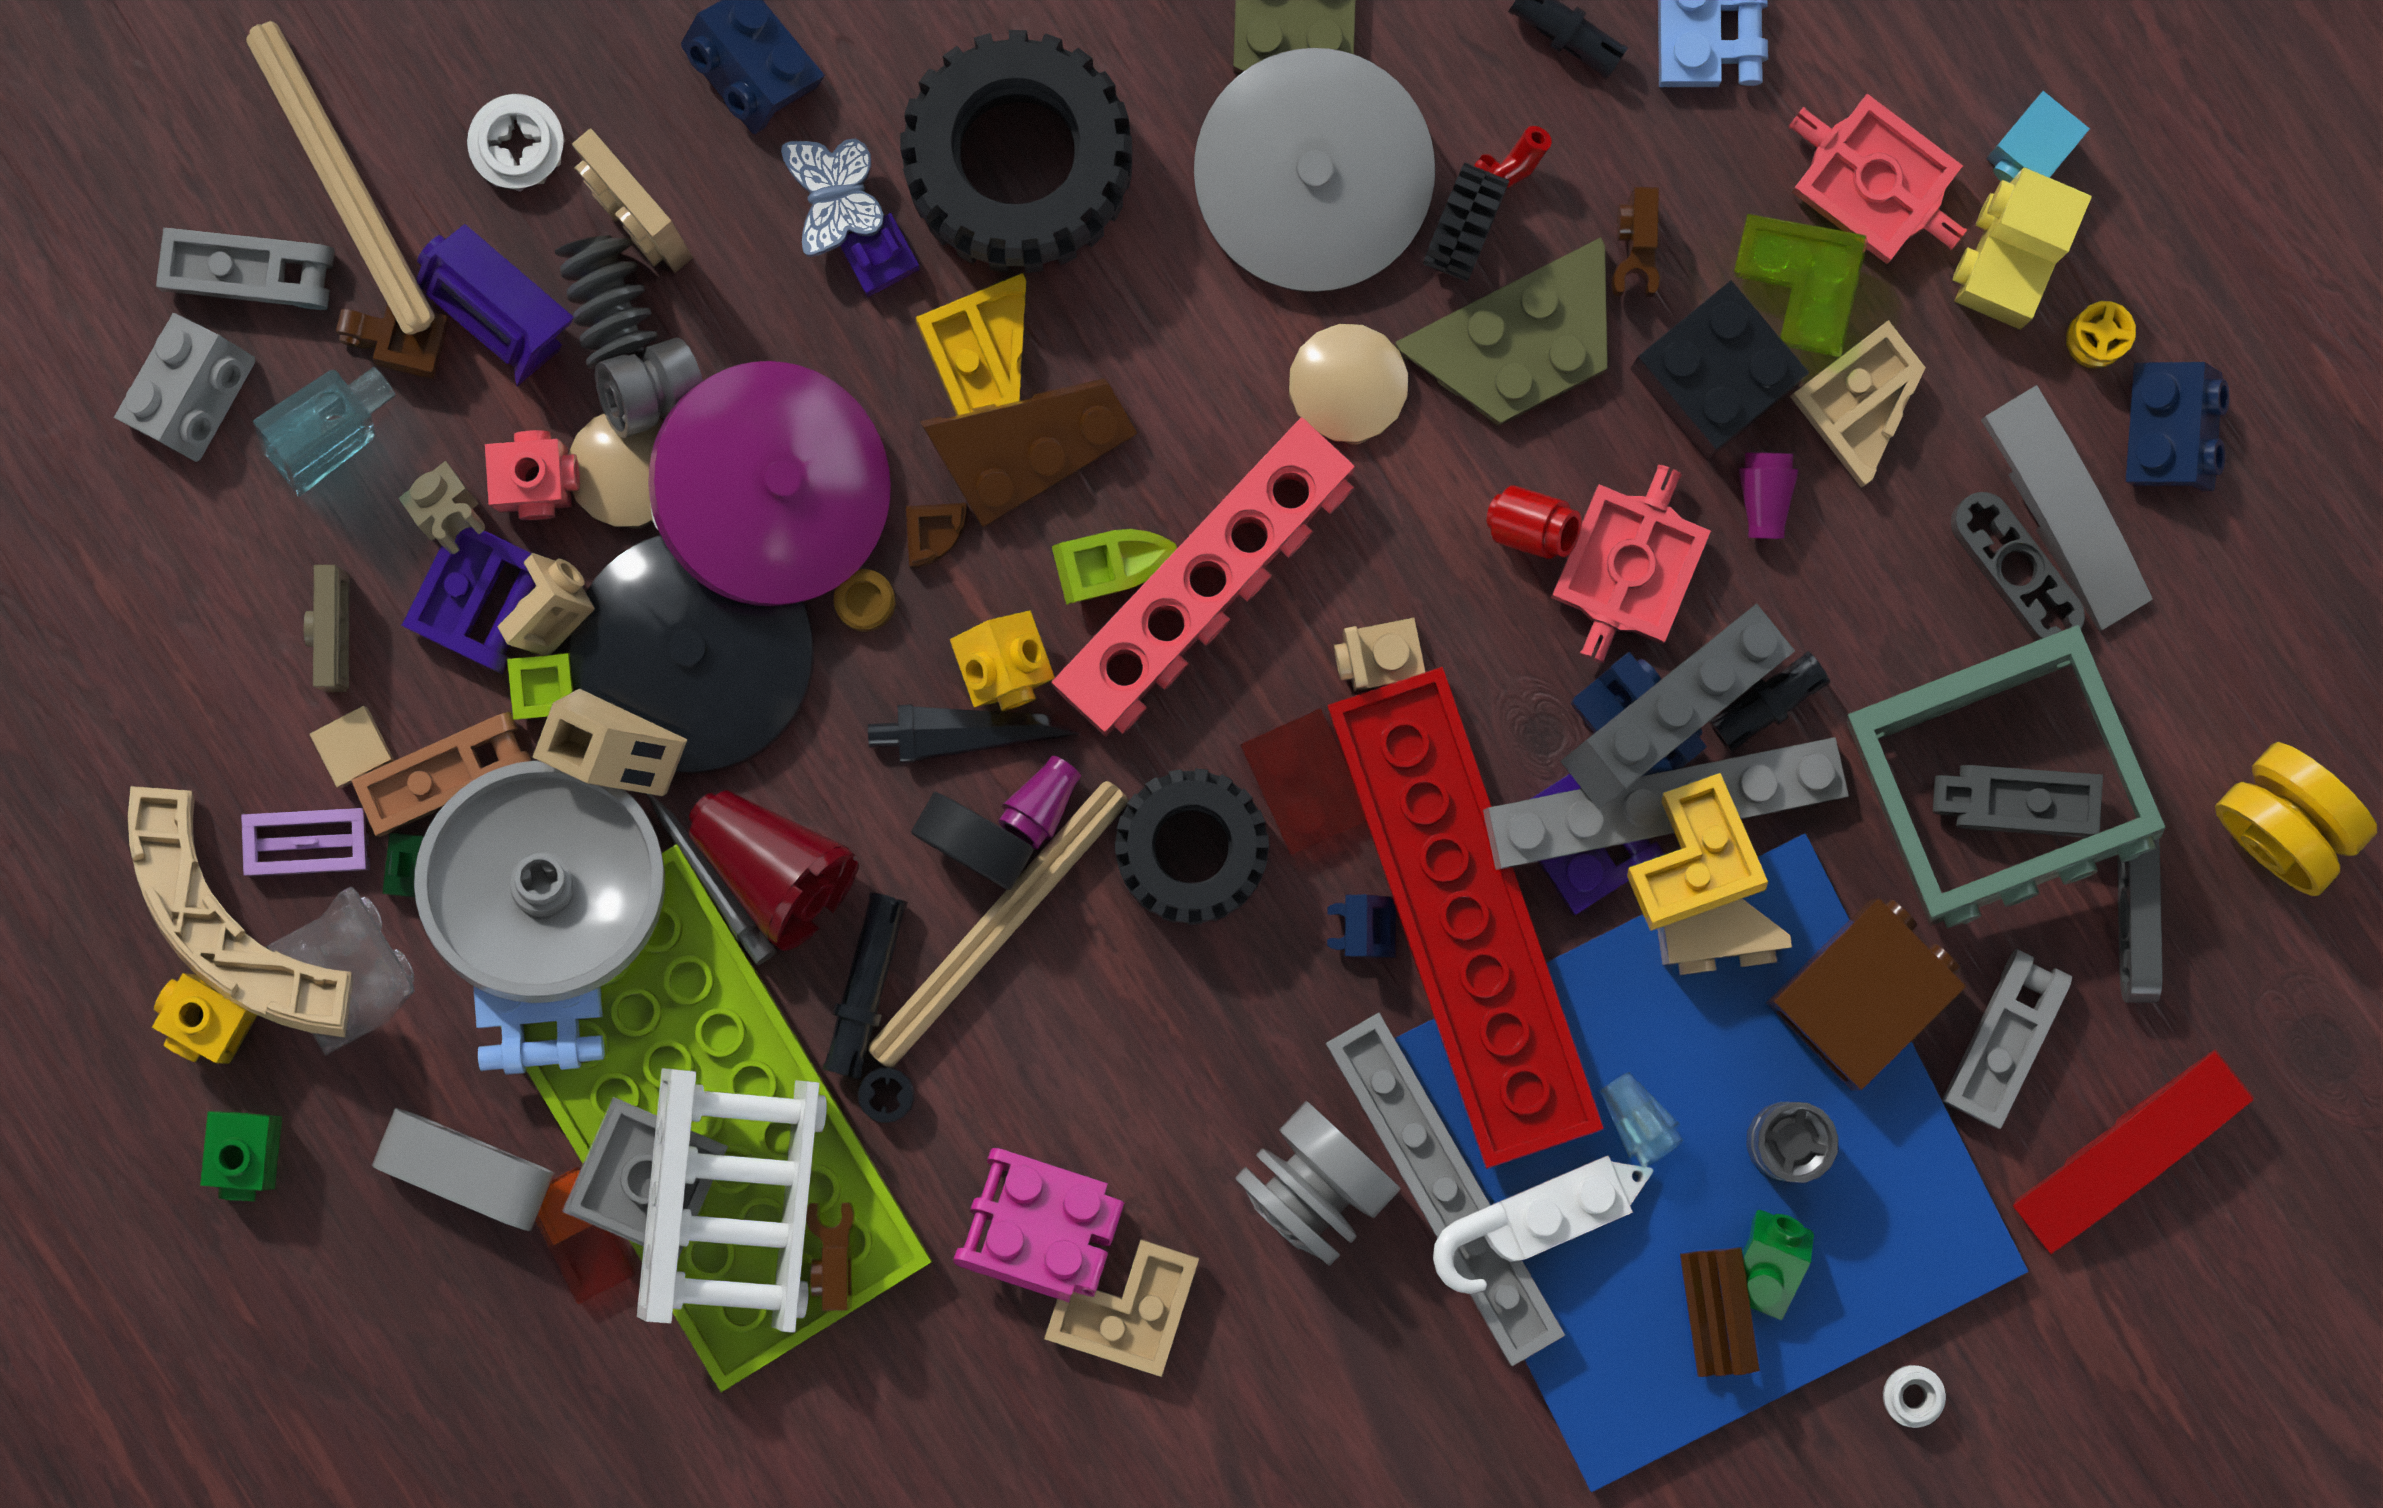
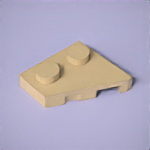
(1862, 399)

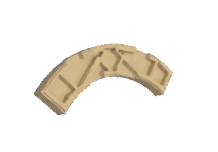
(210, 938)

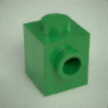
(240, 1153)

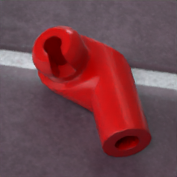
(1521, 159)

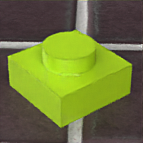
(538, 683)

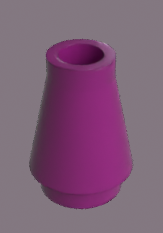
(1767, 492)
(1040, 803)

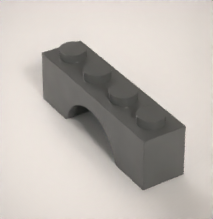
(1677, 706)

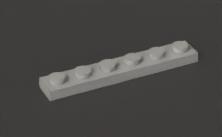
(1574, 824)
(1441, 1183)

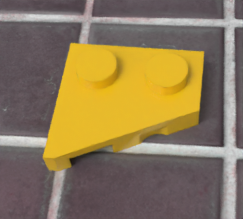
(979, 345)

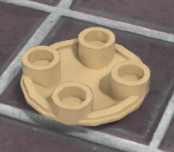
(1348, 383)
(614, 473)

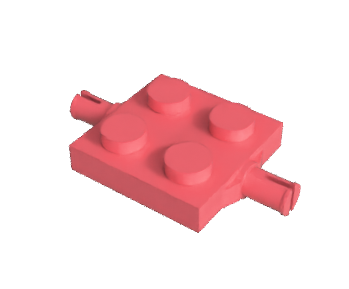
(1877, 178)
(1631, 564)

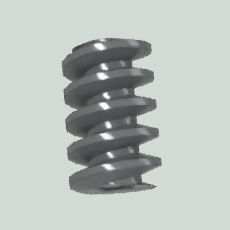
(604, 298)

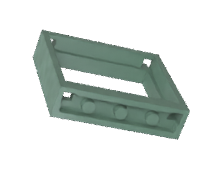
(1969, 686)

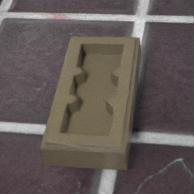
(328, 628)

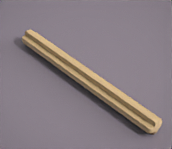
(340, 178)
(998, 924)

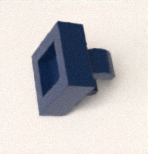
(1368, 926)

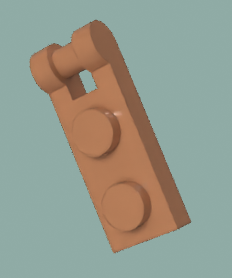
(431, 776)

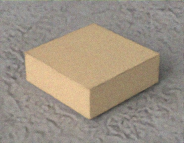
(351, 746)

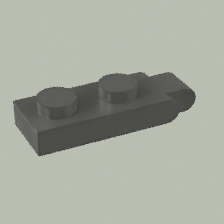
(2021, 800)

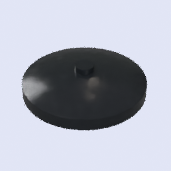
(692, 658)

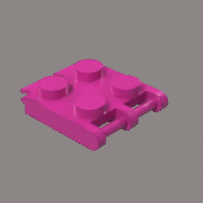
(1041, 1227)

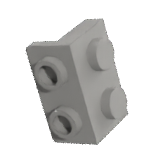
(185, 387)

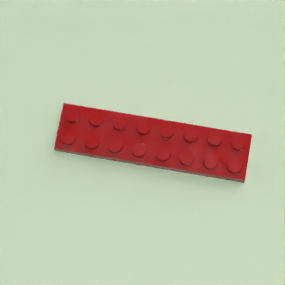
(1464, 919)

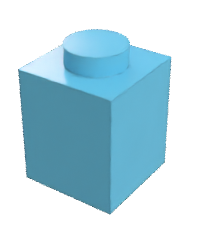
(2037, 140)

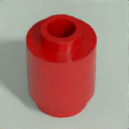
(1533, 522)

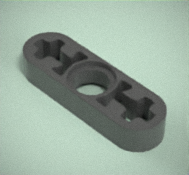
(2006, 522)
(2140, 927)

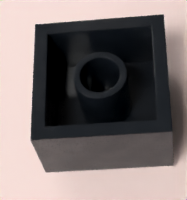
(1719, 370)

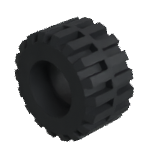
(1180, 793)

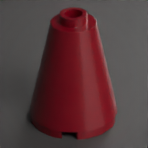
(772, 865)

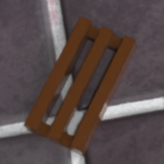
(1713, 1311)

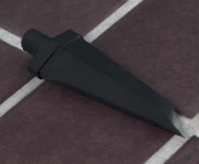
(945, 732)

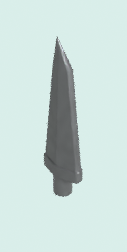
(734, 914)

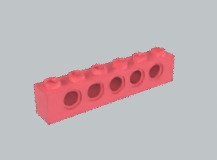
(1297, 456)

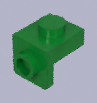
(1775, 1261)

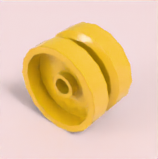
(2296, 818)

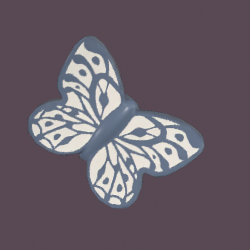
(835, 192)

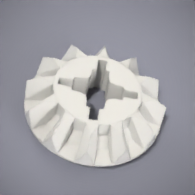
(495, 124)

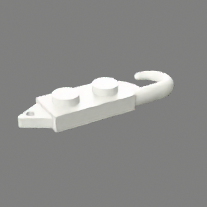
(1542, 1216)

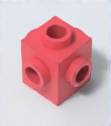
(512, 465)

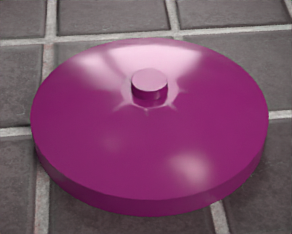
(769, 483)

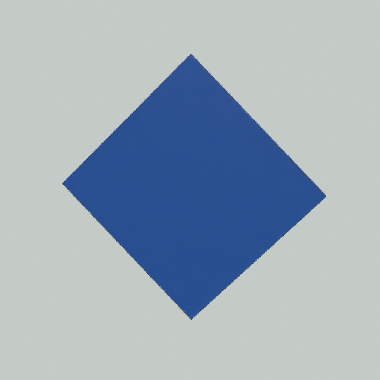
(1893, 1219)

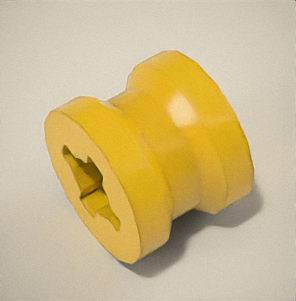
(2111, 328)

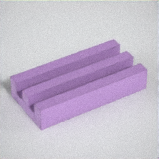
(357, 840)

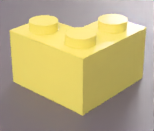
(2023, 238)

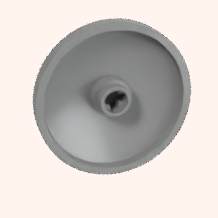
(1314, 169)
(539, 883)

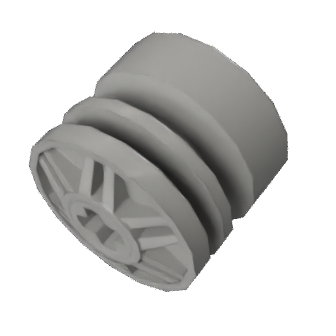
(1316, 1184)

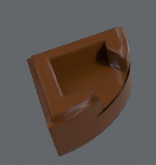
(933, 531)

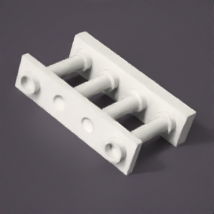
(679, 1164)

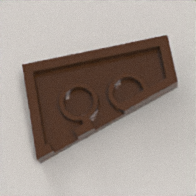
(1028, 445)

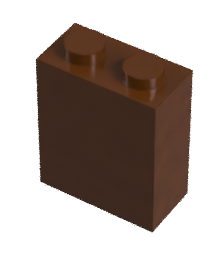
(1867, 992)

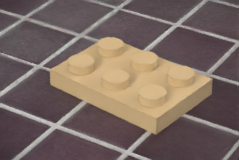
(629, 202)

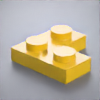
(1713, 861)

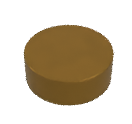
(865, 601)

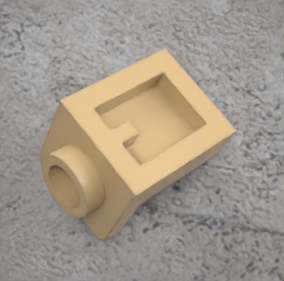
(550, 609)
(1379, 654)

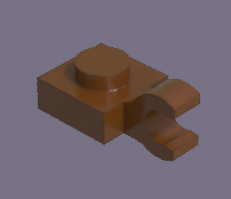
(1639, 227)
(394, 348)
(833, 1273)

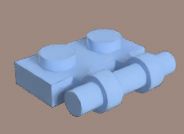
(1693, 45)
(516, 1054)

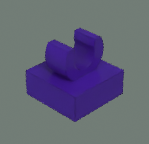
(880, 257)

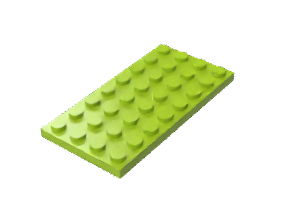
(705, 1010)

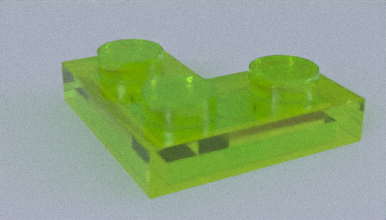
(1820, 269)

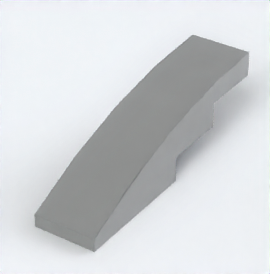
(2067, 508)

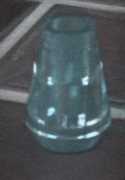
(1641, 1120)

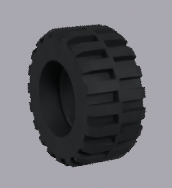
(999, 75)

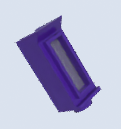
(492, 300)

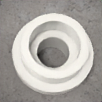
(1932, 1402)

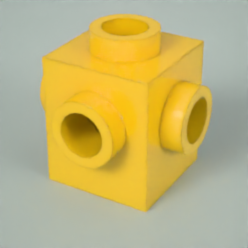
(1003, 661)
(220, 1030)

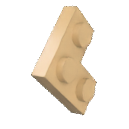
(1138, 1325)

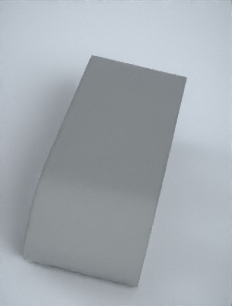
(463, 1169)

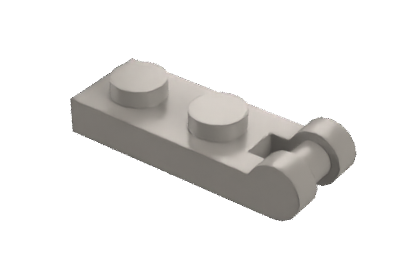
(243, 268)
(2006, 1041)

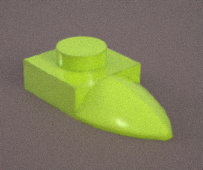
(1109, 562)

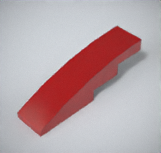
(2133, 1151)

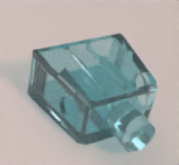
(307, 444)

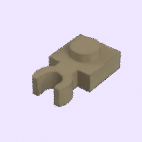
(442, 506)

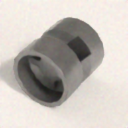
(641, 389)
(1792, 1141)

